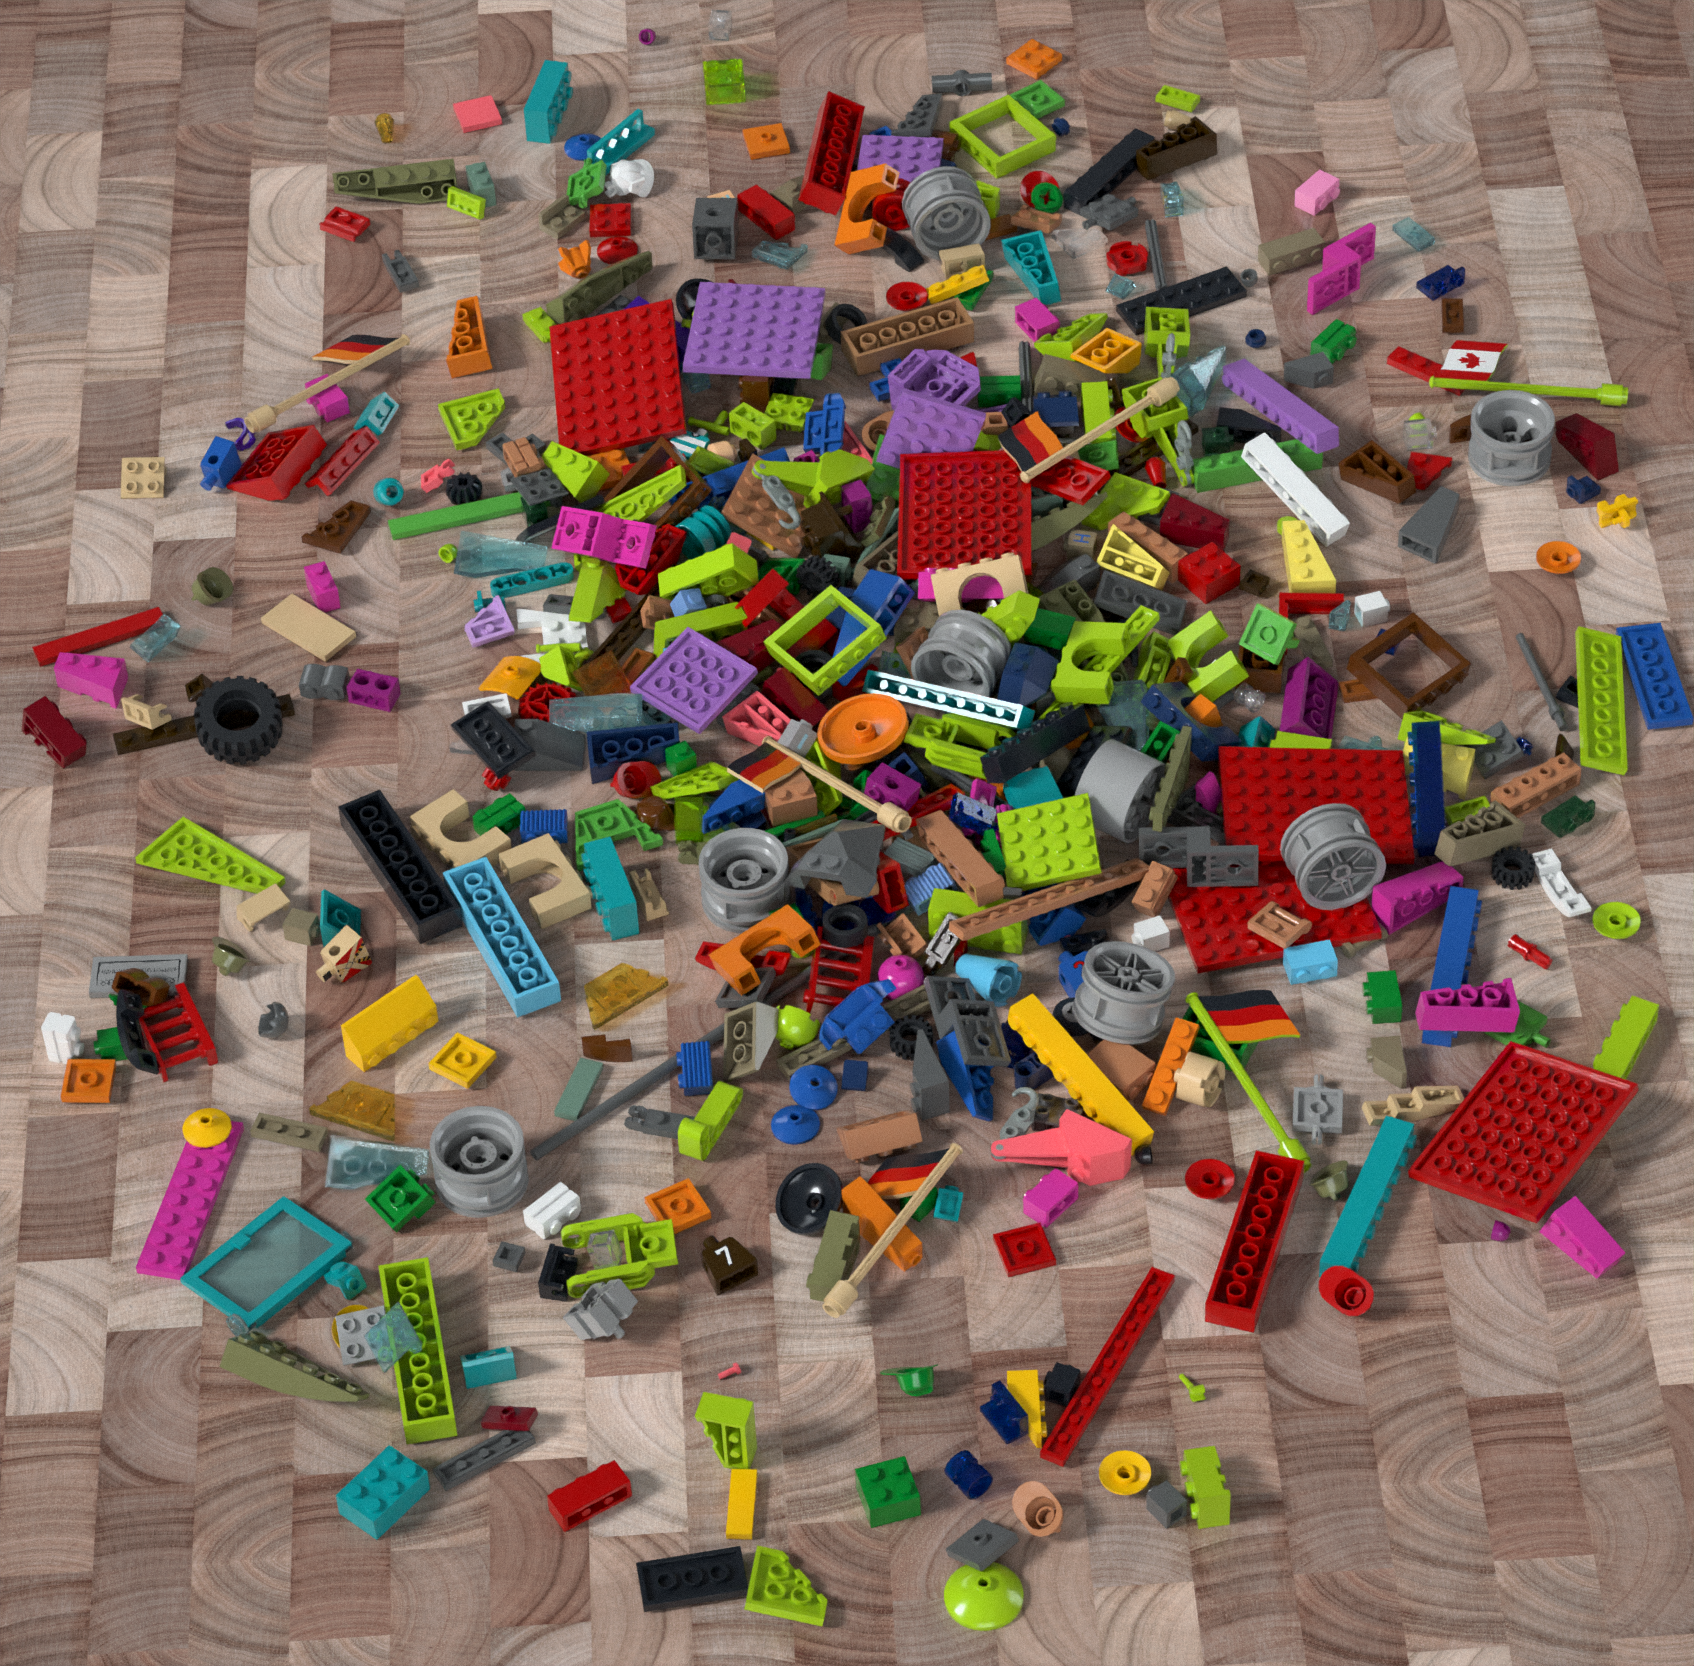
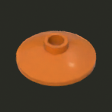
(1558, 557)

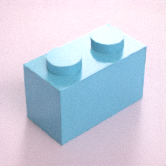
(1310, 962)

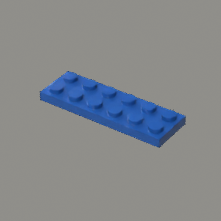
(1654, 676)

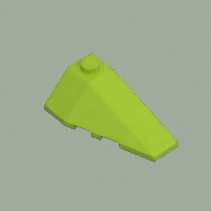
(1071, 337)
(1450, 732)

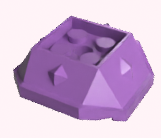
(936, 375)

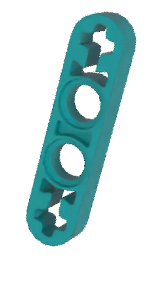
(533, 583)

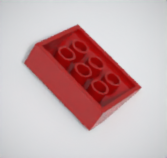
(278, 463)

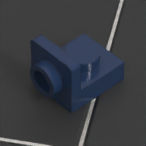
(1582, 489)

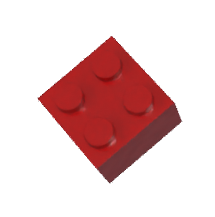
(1209, 572)

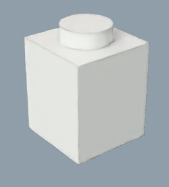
(1371, 609)
(1151, 934)

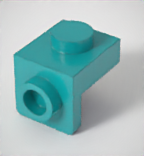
(347, 1278)

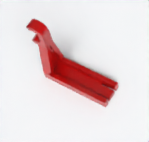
(1308, 603)

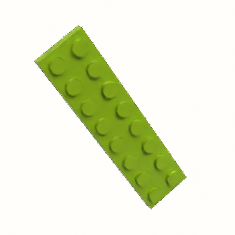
(1601, 701)

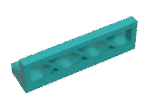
(624, 145)

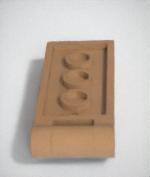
(830, 890)

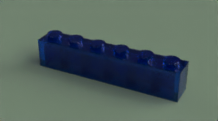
(1428, 786)

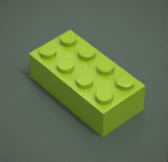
(714, 573)
(1005, 939)

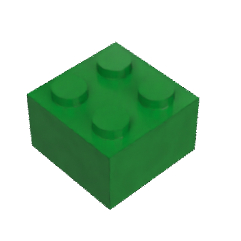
(888, 1492)

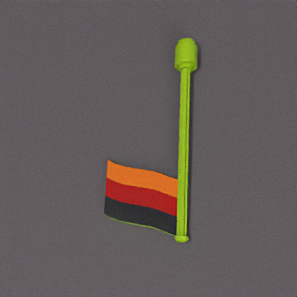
(1249, 1019)

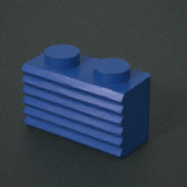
(538, 823)
(696, 1068)

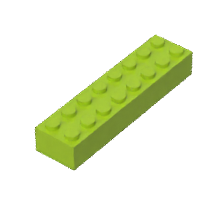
(420, 1376)

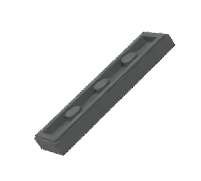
(482, 1457)

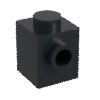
(1061, 1384)

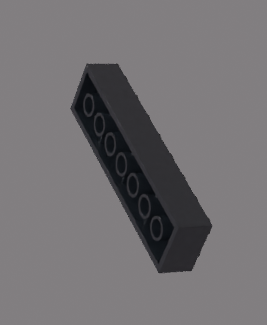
(400, 866)

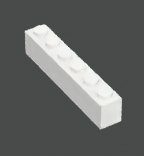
(1295, 489)

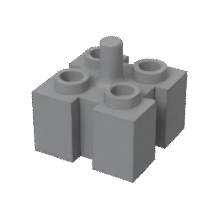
(601, 1310)

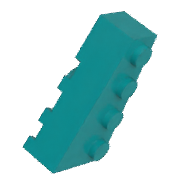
(1033, 265)

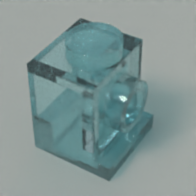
(696, 381)
(886, 665)

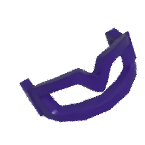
(239, 422)

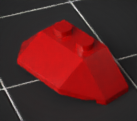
(663, 554)

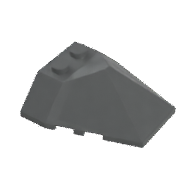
(843, 855)

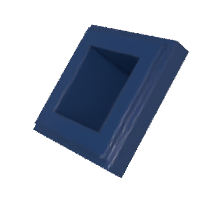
(855, 1075)

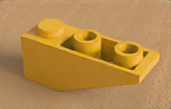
(1026, 1390)

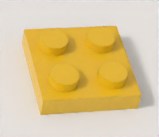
(462, 1060)

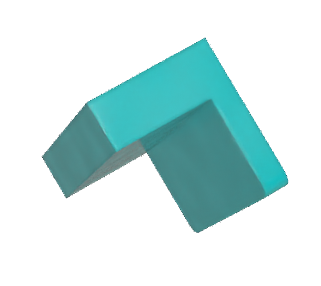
(377, 414)
(1256, 733)

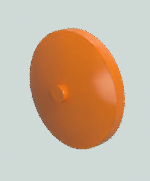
(863, 729)

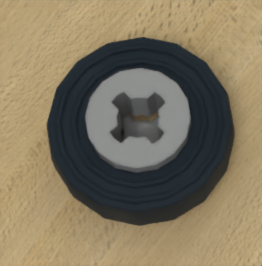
(1064, 1015)

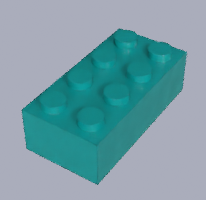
(547, 101)
(610, 888)

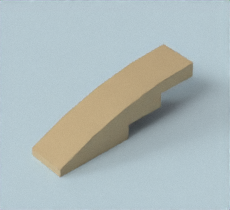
(1414, 1106)

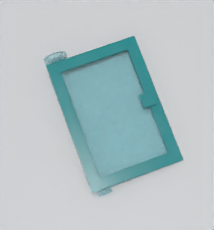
(267, 1265)

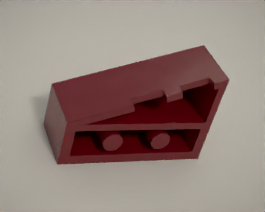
(1589, 444)
(1192, 524)
(750, 645)
(793, 698)
(53, 731)

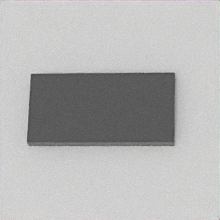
(1125, 597)

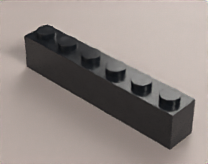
(1107, 172)
(1034, 743)

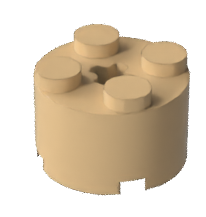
(1199, 1080)

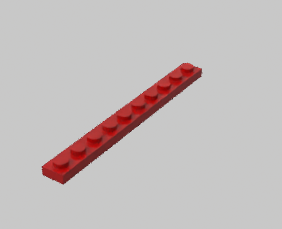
(1107, 1367)

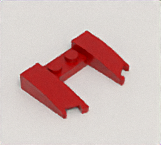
(773, 592)

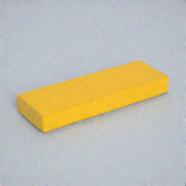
(741, 1504)

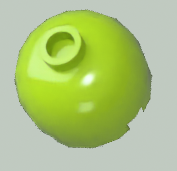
(795, 1027)

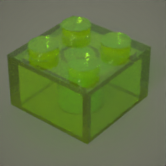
(724, 81)

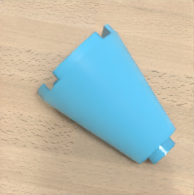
(990, 977)

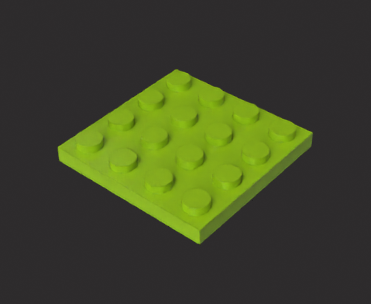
(1049, 843)

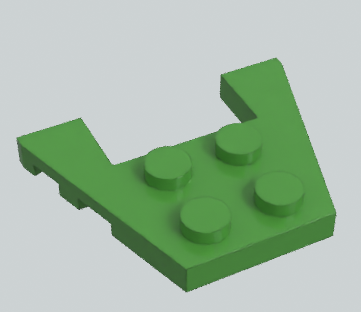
(614, 821)

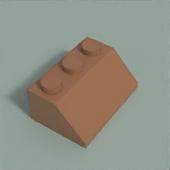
(880, 1135)

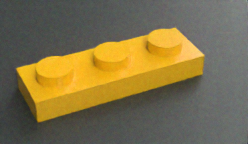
(957, 284)

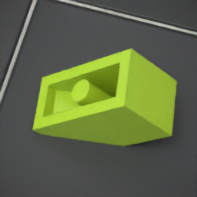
(558, 667)

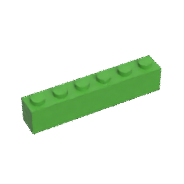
(1232, 470)

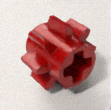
(492, 781)

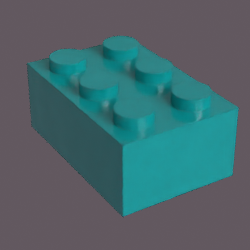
(383, 1492)

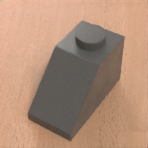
(1309, 371)

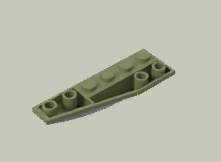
(401, 183)
(598, 288)
(1060, 521)
(1074, 602)
(285, 1370)

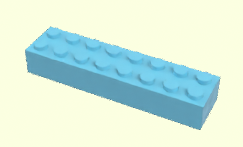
(502, 937)

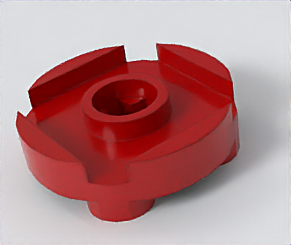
(1135, 262)

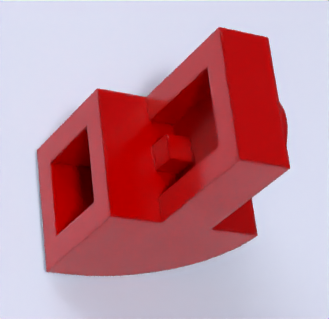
(854, 687)

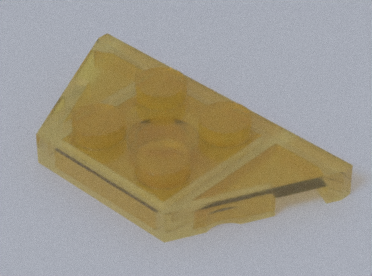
(619, 991)
(360, 1109)

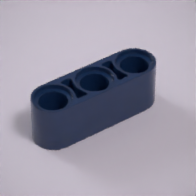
(1031, 1072)

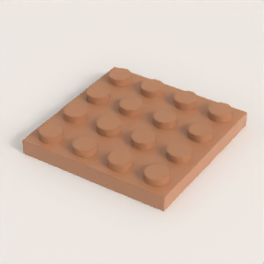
(757, 513)

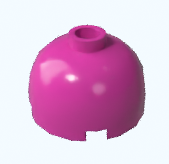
(903, 973)

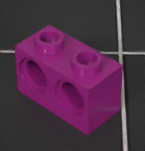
(861, 502)
(373, 690)

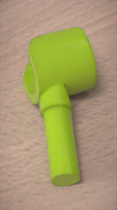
(1195, 1392)

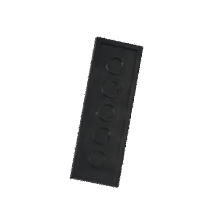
(1193, 294)

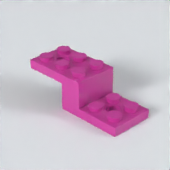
(1341, 268)
(604, 537)

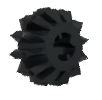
(463, 488)

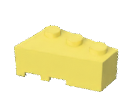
(1129, 560)

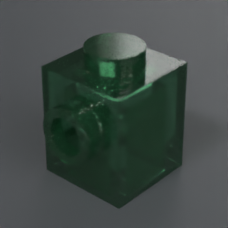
(1216, 440)
(534, 513)

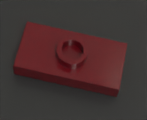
(509, 1418)

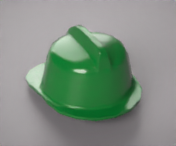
(913, 1380)

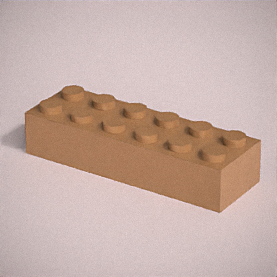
(926, 328)

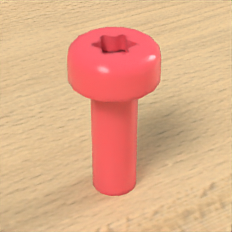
(735, 1369)

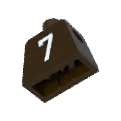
(727, 1263)

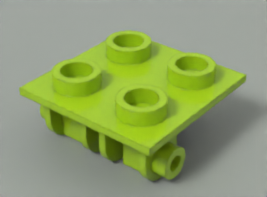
(788, 411)

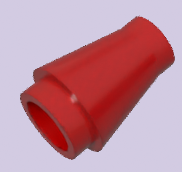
(1156, 471)

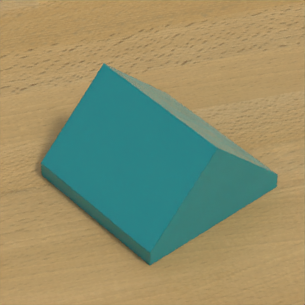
(336, 915)
(488, 1367)

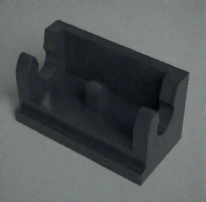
(556, 1272)

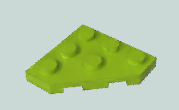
(471, 417)
(1128, 496)
(695, 781)
(782, 1590)

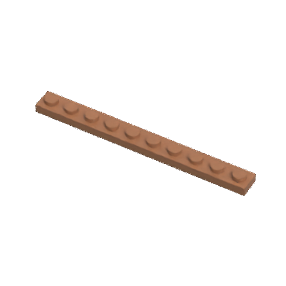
(1048, 899)

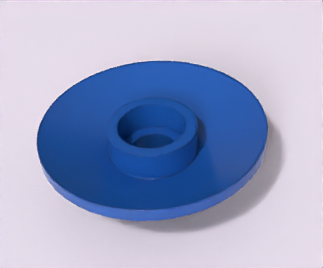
(577, 145)
(813, 1096)
(795, 1124)

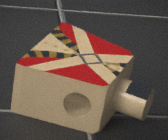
(344, 956)

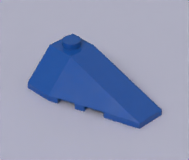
(1056, 923)
(971, 1081)

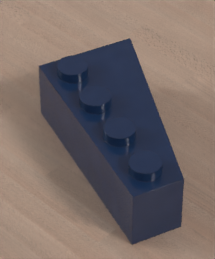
(618, 746)

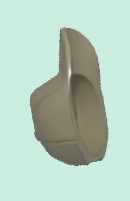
(1057, 762)

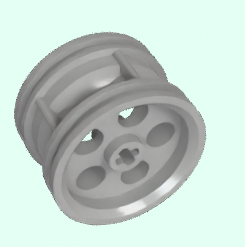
(1498, 436)

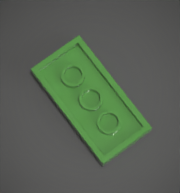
(884, 479)

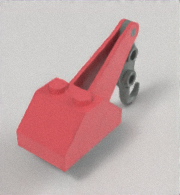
(1079, 1144)

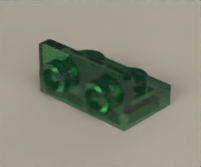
(1568, 816)

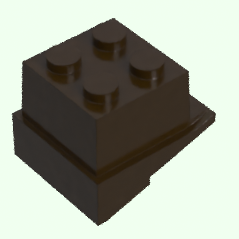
(829, 532)

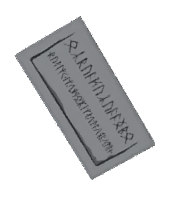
(167, 967)

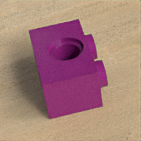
(892, 786)

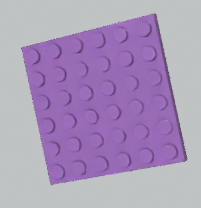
(754, 330)

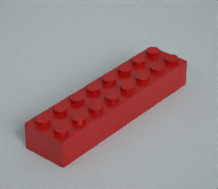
(831, 153)
(1254, 1241)

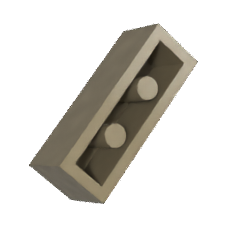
(1291, 251)

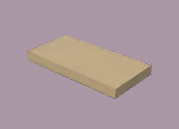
(308, 627)

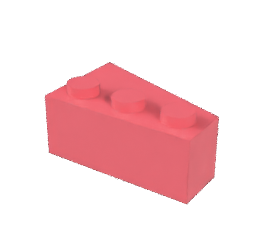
(755, 720)

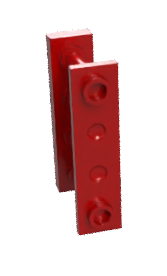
(860, 969)
(188, 1017)

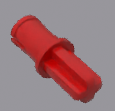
(1529, 951)

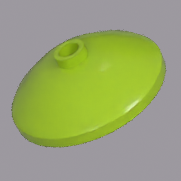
(985, 1606)

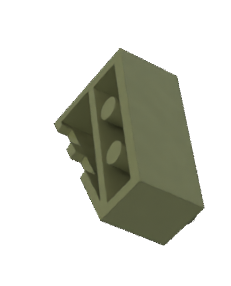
(835, 1255)

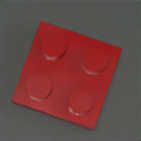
(610, 220)

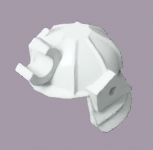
(630, 176)

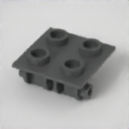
(540, 487)
(1051, 1109)

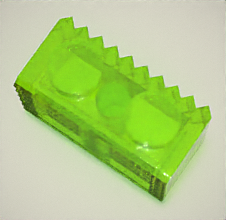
(689, 819)

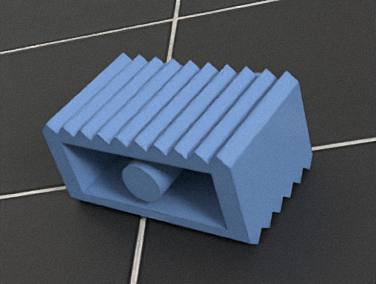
(920, 888)

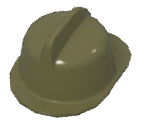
(212, 586)
(228, 956)
(1331, 1180)

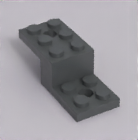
(1204, 863)
(969, 1019)

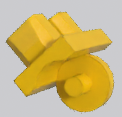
(1617, 513)

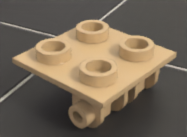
(143, 477)

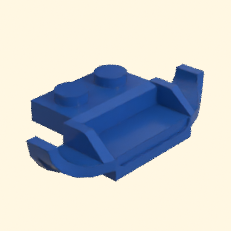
(825, 427)
(858, 1017)

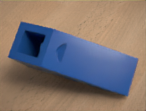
(732, 805)

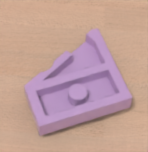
(489, 625)

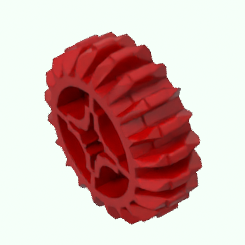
(535, 702)

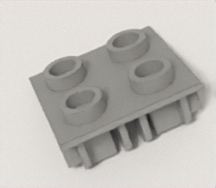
(351, 1334)

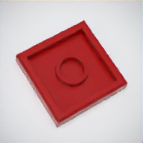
(1024, 1249)

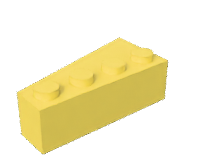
(1304, 561)

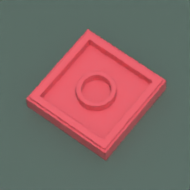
(477, 114)

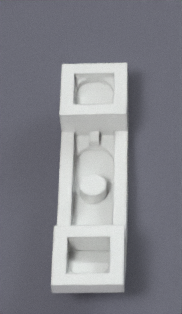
(1557, 886)

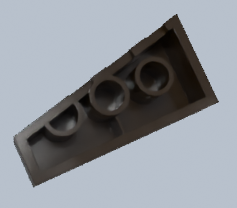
(1177, 149)

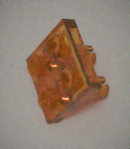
(602, 676)

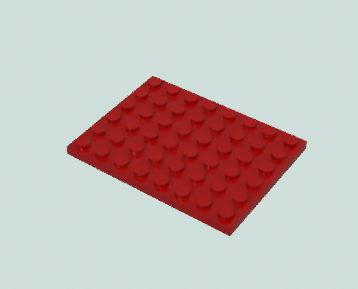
(618, 379)
(961, 510)
(1274, 786)
(1218, 917)
(1523, 1131)

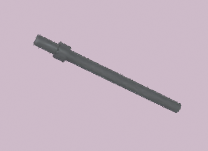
(1555, 710)

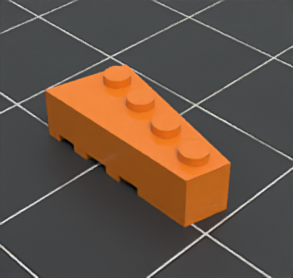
(469, 342)

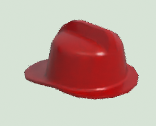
(635, 779)
(1346, 1290)

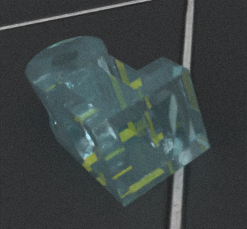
(1172, 199)

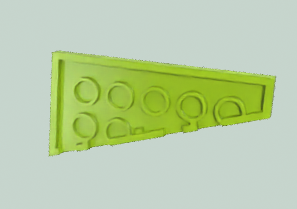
(641, 501)
(203, 856)

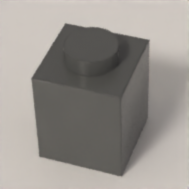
(1166, 1504)

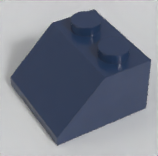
(1057, 409)

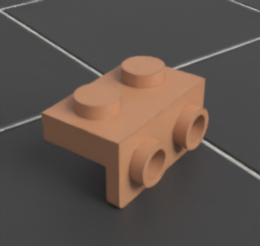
(903, 937)

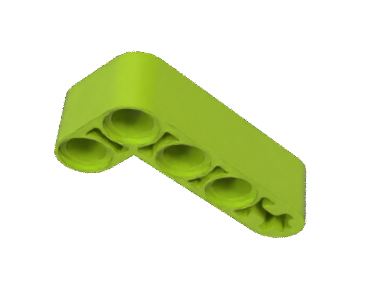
(699, 1135)

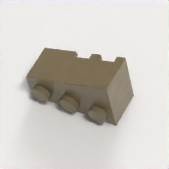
(1062, 374)

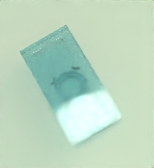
(1413, 234)

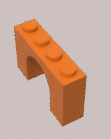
(863, 186)
(779, 928)

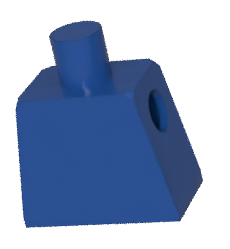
(219, 463)

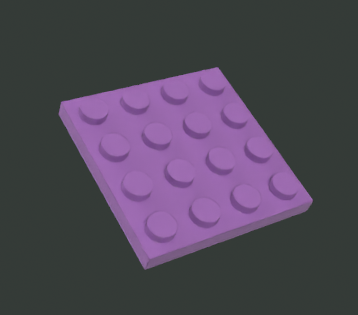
(905, 154)
(928, 426)
(693, 680)

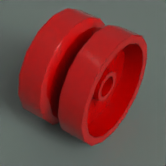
(888, 207)

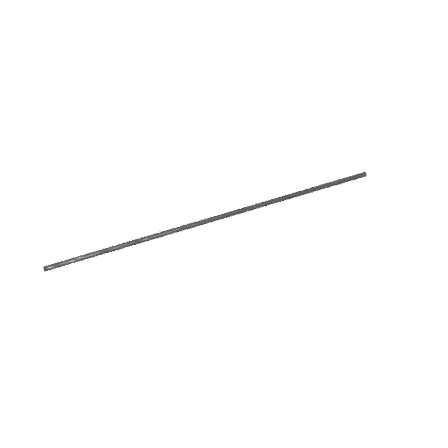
(714, 1036)

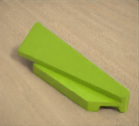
(1153, 660)

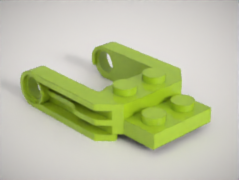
(941, 735)
(646, 1248)

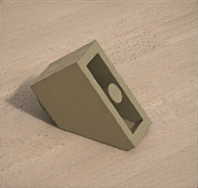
(1388, 1059)

